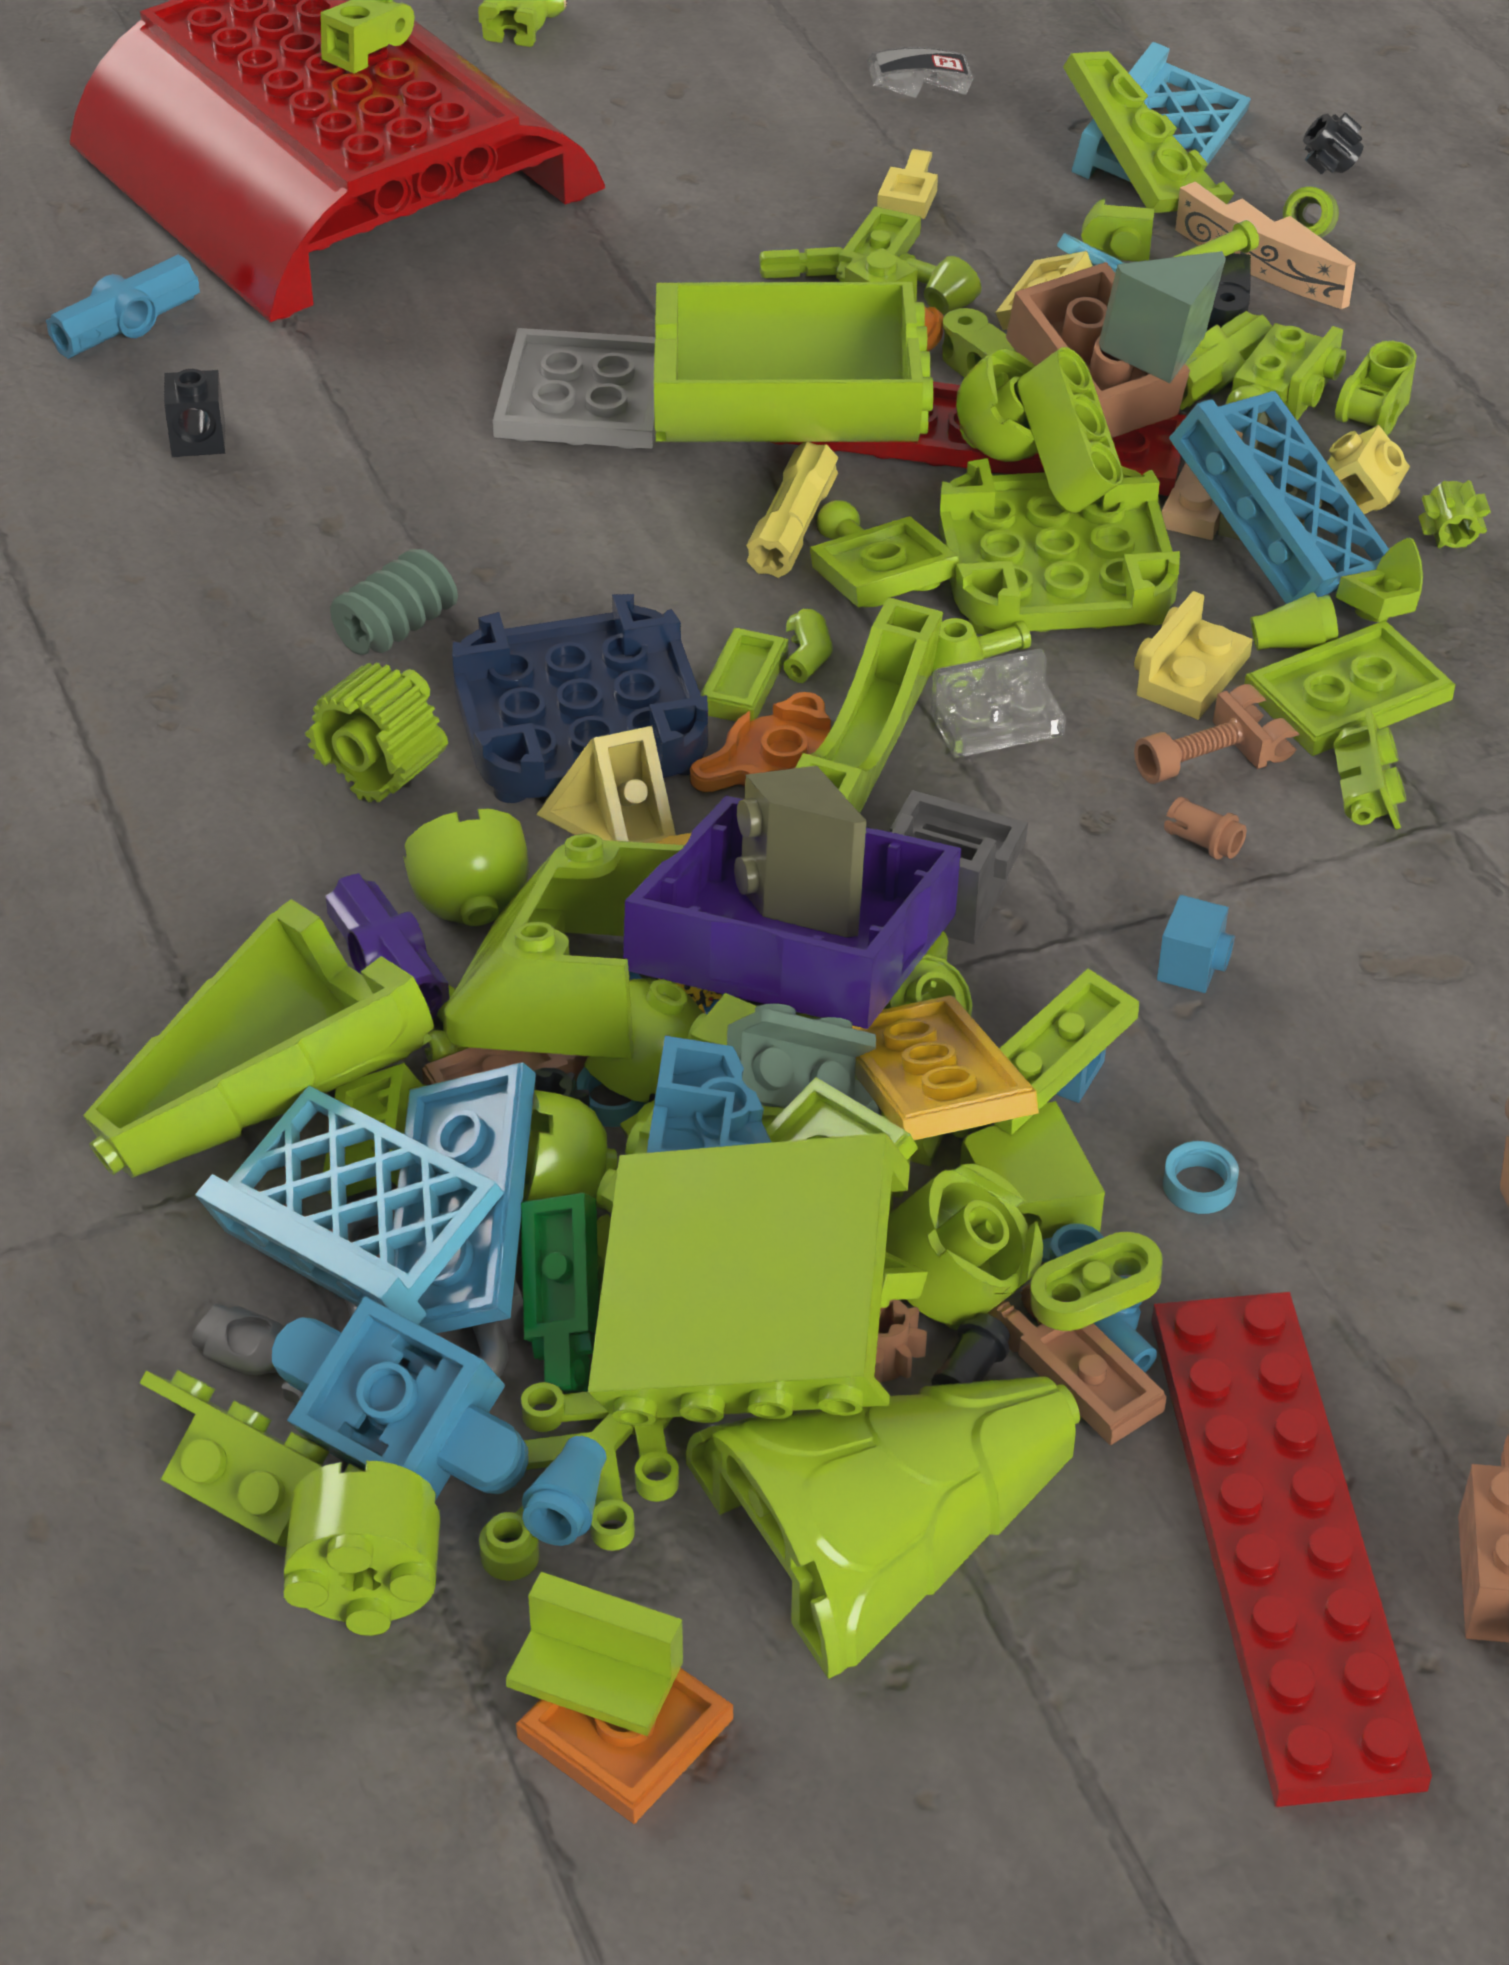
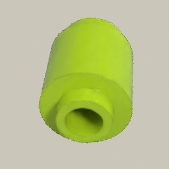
(1304, 197)

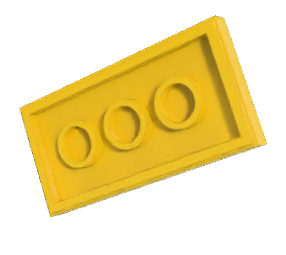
(940, 1071)

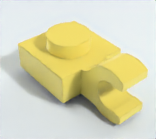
(910, 188)

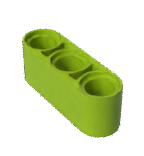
(1070, 430)

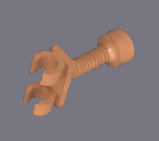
(1236, 724)

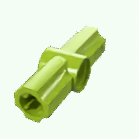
(1222, 355)

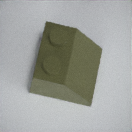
(801, 850)

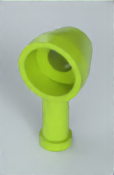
(949, 284)
(961, 645)

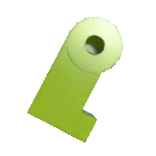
(362, 28)
(969, 339)

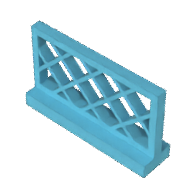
(1152, 76)
(328, 1256)

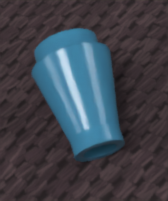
(564, 1495)

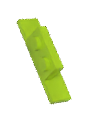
(233, 1460)

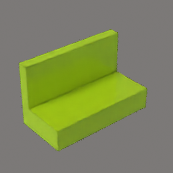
(597, 1654)

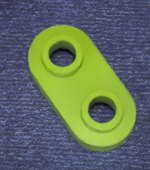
(1092, 1281)

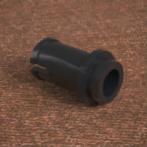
(979, 1346)

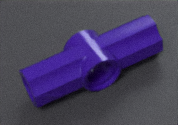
(377, 930)

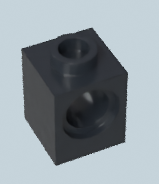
(192, 430)

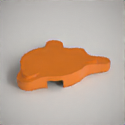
(765, 743)

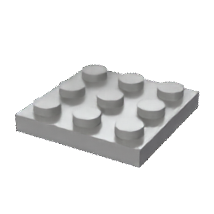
(578, 389)

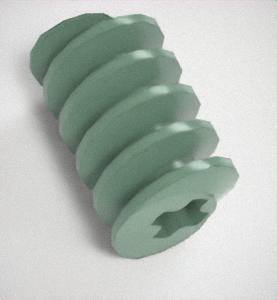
(393, 602)

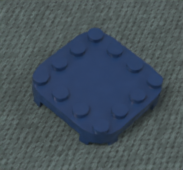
(552, 686)

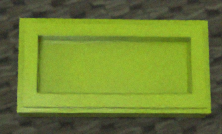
(744, 674)

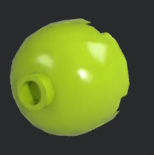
(992, 407)
(468, 866)
(657, 1011)
(565, 1148)

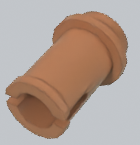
(1206, 828)

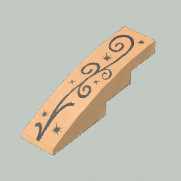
(1286, 251)

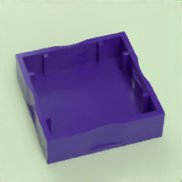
(702, 933)

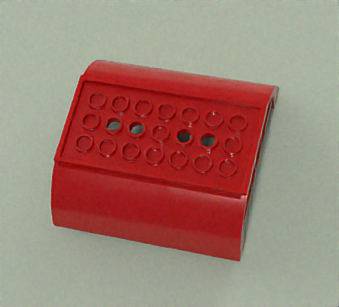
(269, 152)

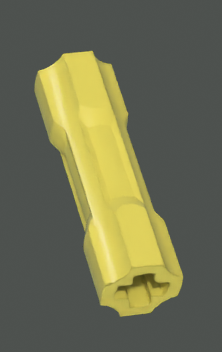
(781, 531)

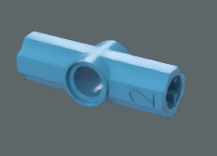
(122, 306)

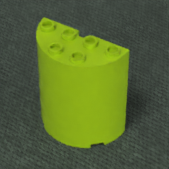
(790, 362)

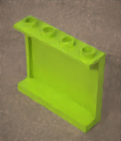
(746, 1280)

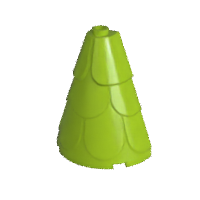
(253, 1041)
(887, 1498)

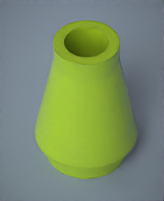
(1297, 624)

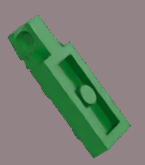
(561, 1286)

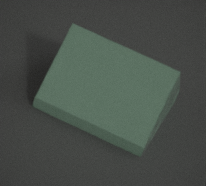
(1161, 311)

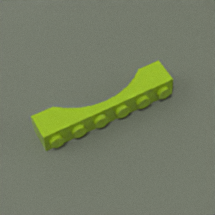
(880, 699)

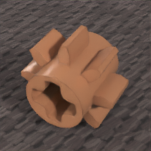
(898, 1341)

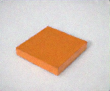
(622, 1765)

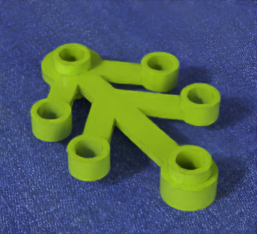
(520, 1557)

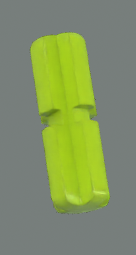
(792, 263)

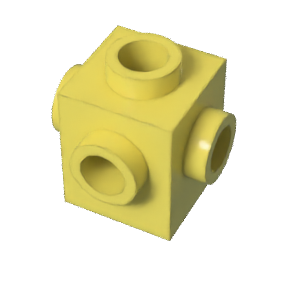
(1369, 467)

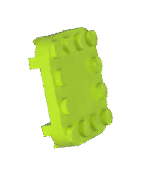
(1053, 566)

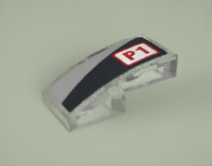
(909, 67)

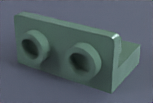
(788, 1051)

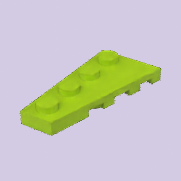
(1137, 134)

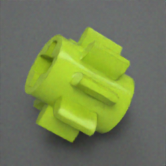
(1454, 514)

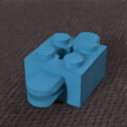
(399, 1399)

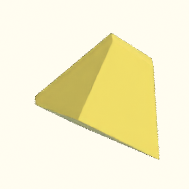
(614, 791)

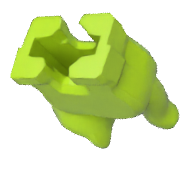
(517, 15)

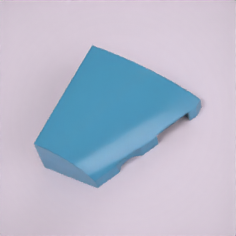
(703, 1099)

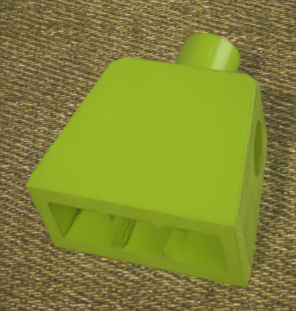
(1045, 1169)

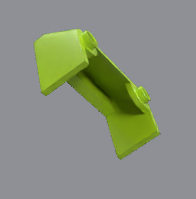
(524, 983)

